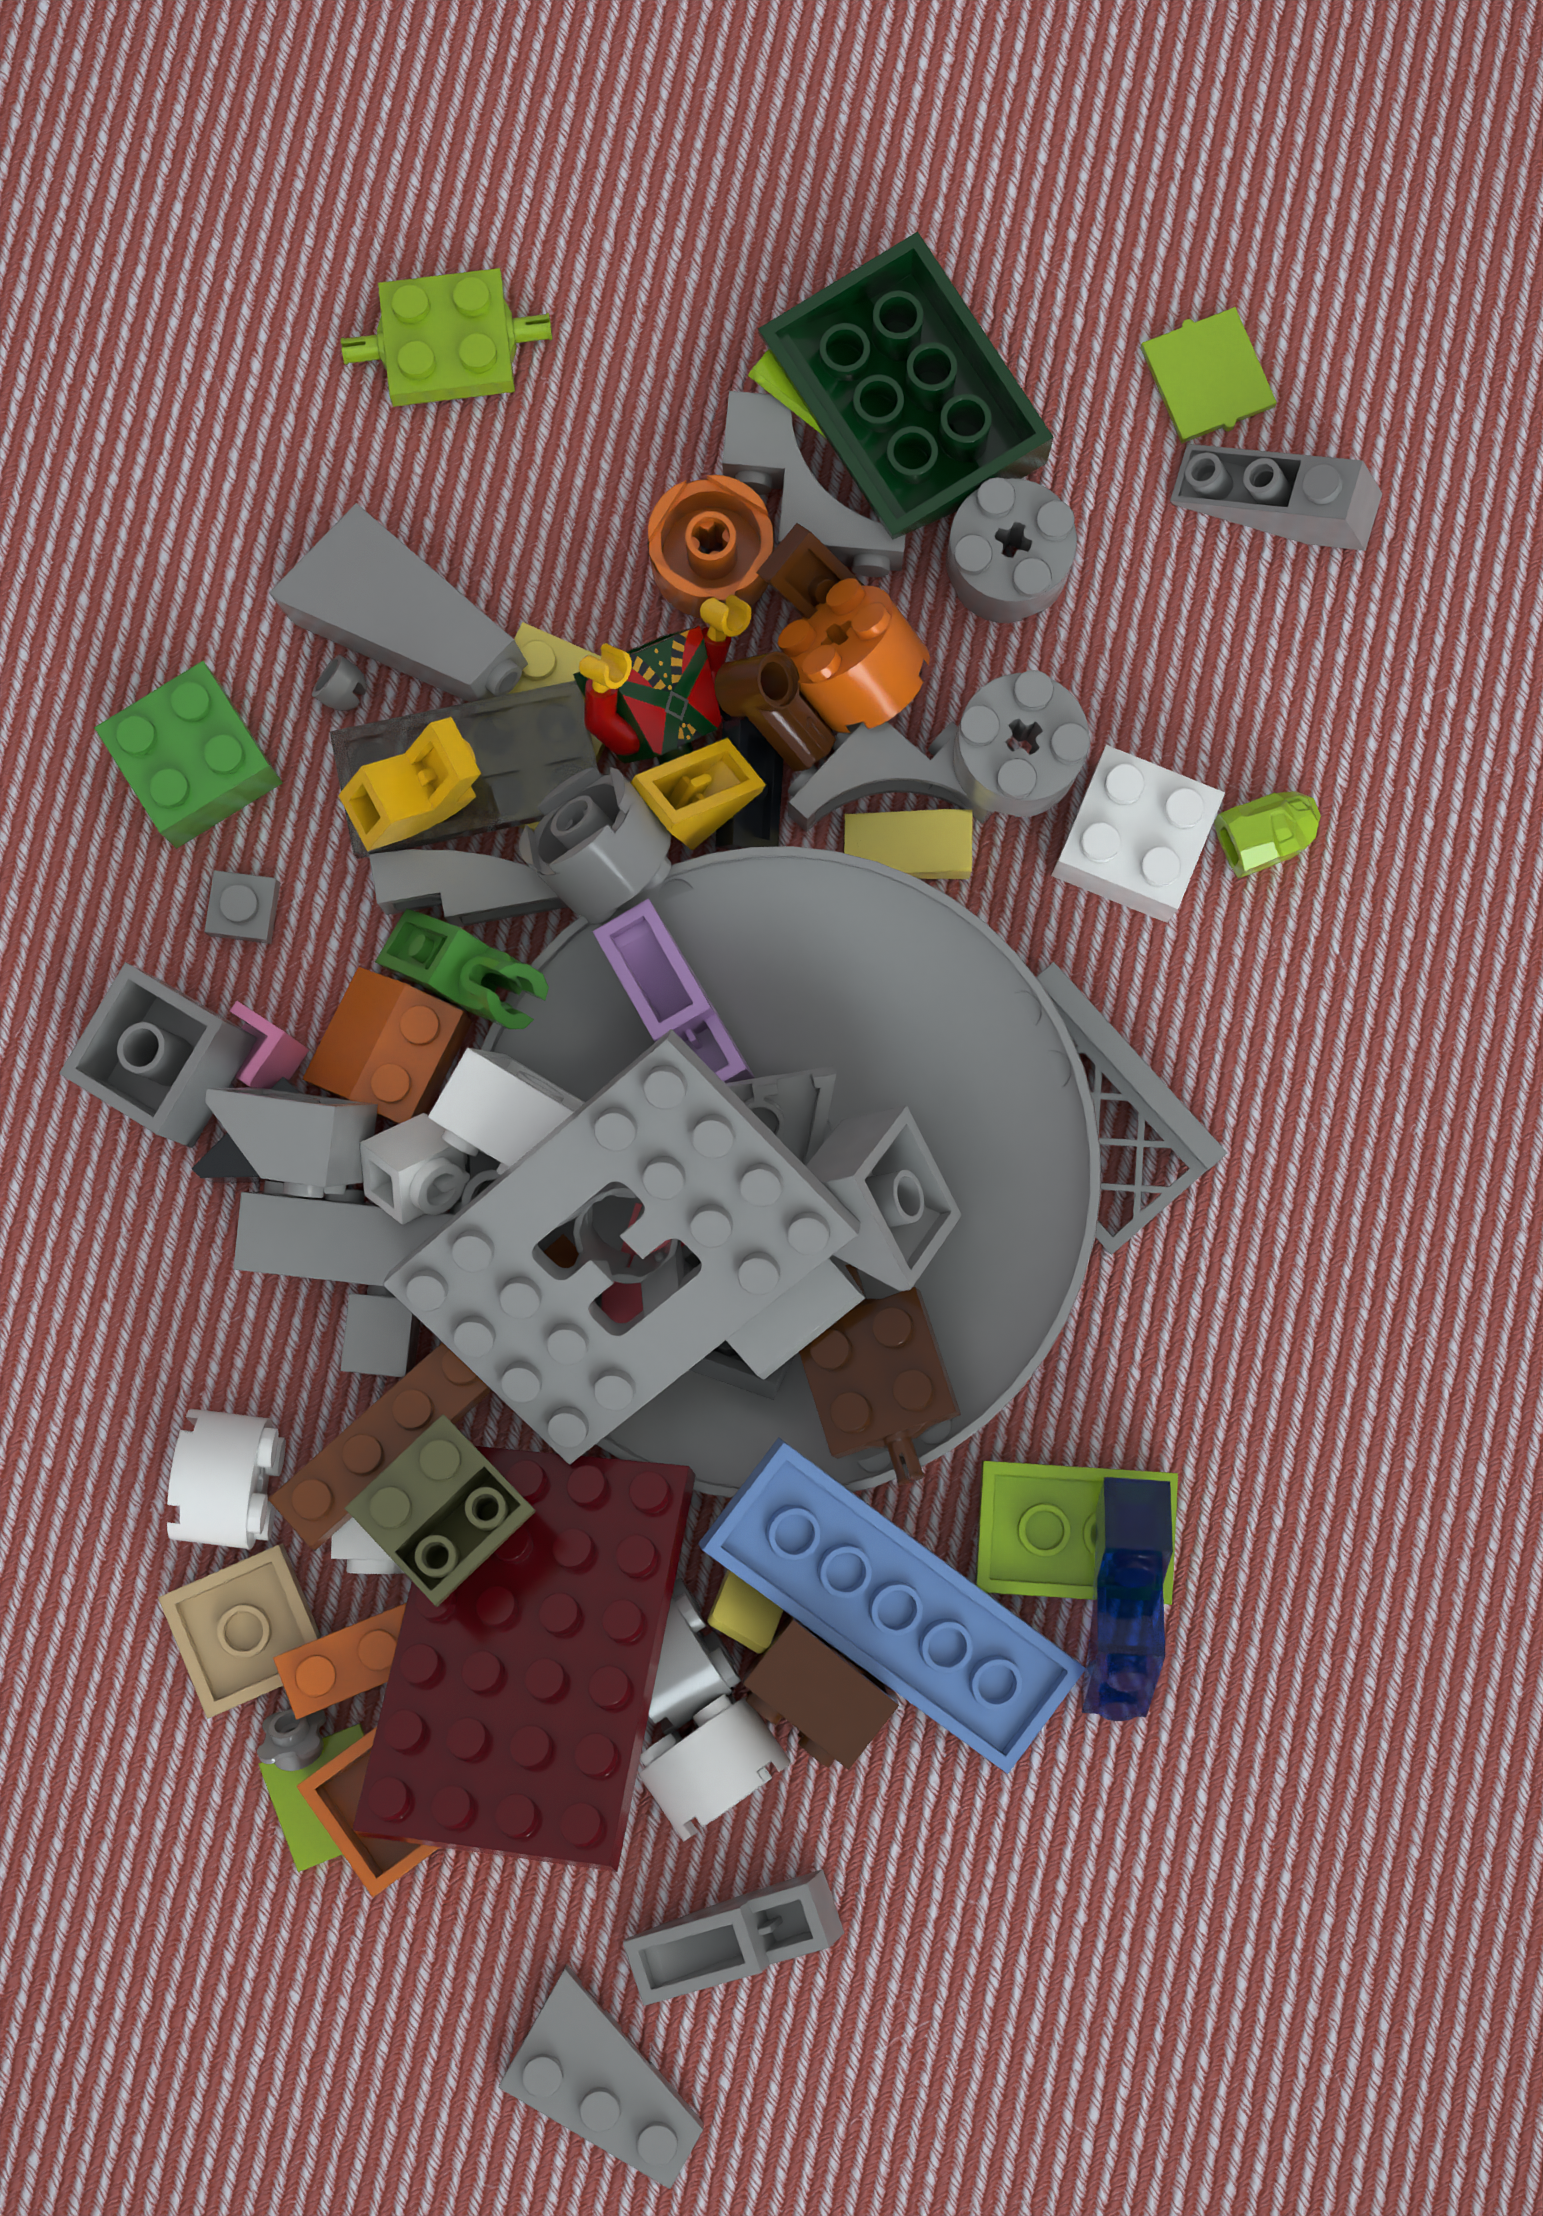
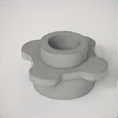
(292, 1742)

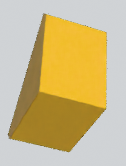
(699, 790)

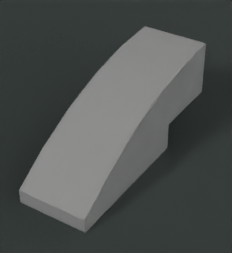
(466, 884)
(734, 1938)

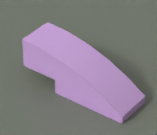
(667, 989)

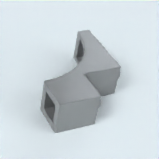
(765, 457)
(878, 763)

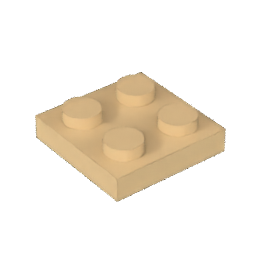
(236, 1625)

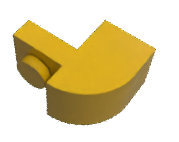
(413, 789)

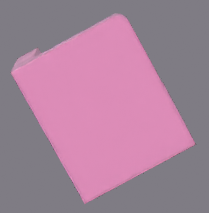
(273, 1053)

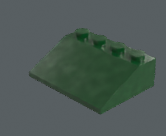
(907, 387)

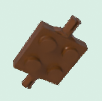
(880, 1379)

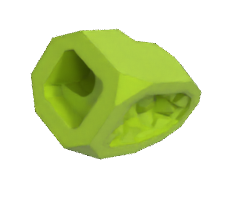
(1267, 831)

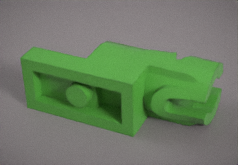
(460, 968)

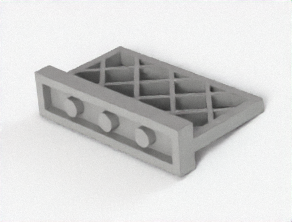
(1144, 1092)

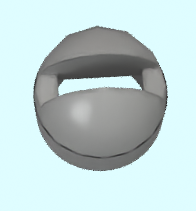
(338, 682)

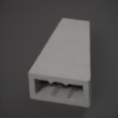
(394, 608)

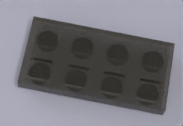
(520, 744)

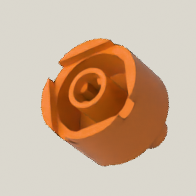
(701, 515)
(856, 656)

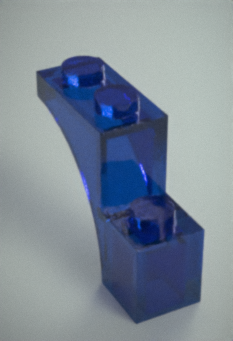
(1128, 1598)

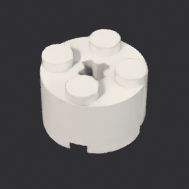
(223, 1479)
(711, 1765)

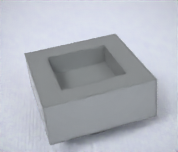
(242, 907)

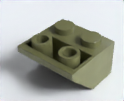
(440, 1510)

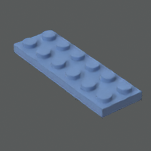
(891, 1605)

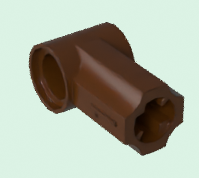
(770, 696)

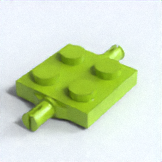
(446, 337)

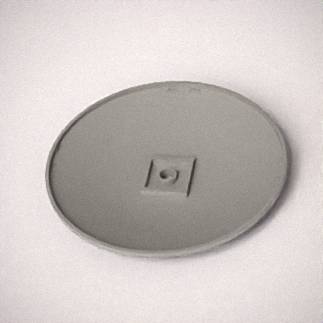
(913, 1007)

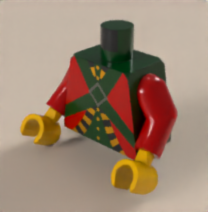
(662, 691)

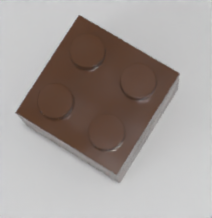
(819, 1693)

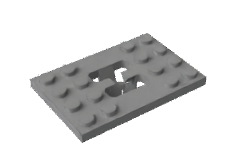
(704, 1180)

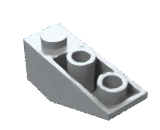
(1281, 493)

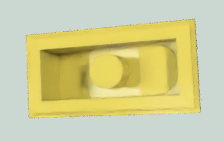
(914, 842)

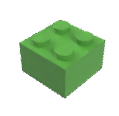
(188, 755)

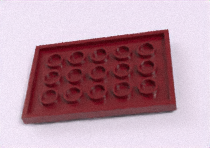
(534, 1681)

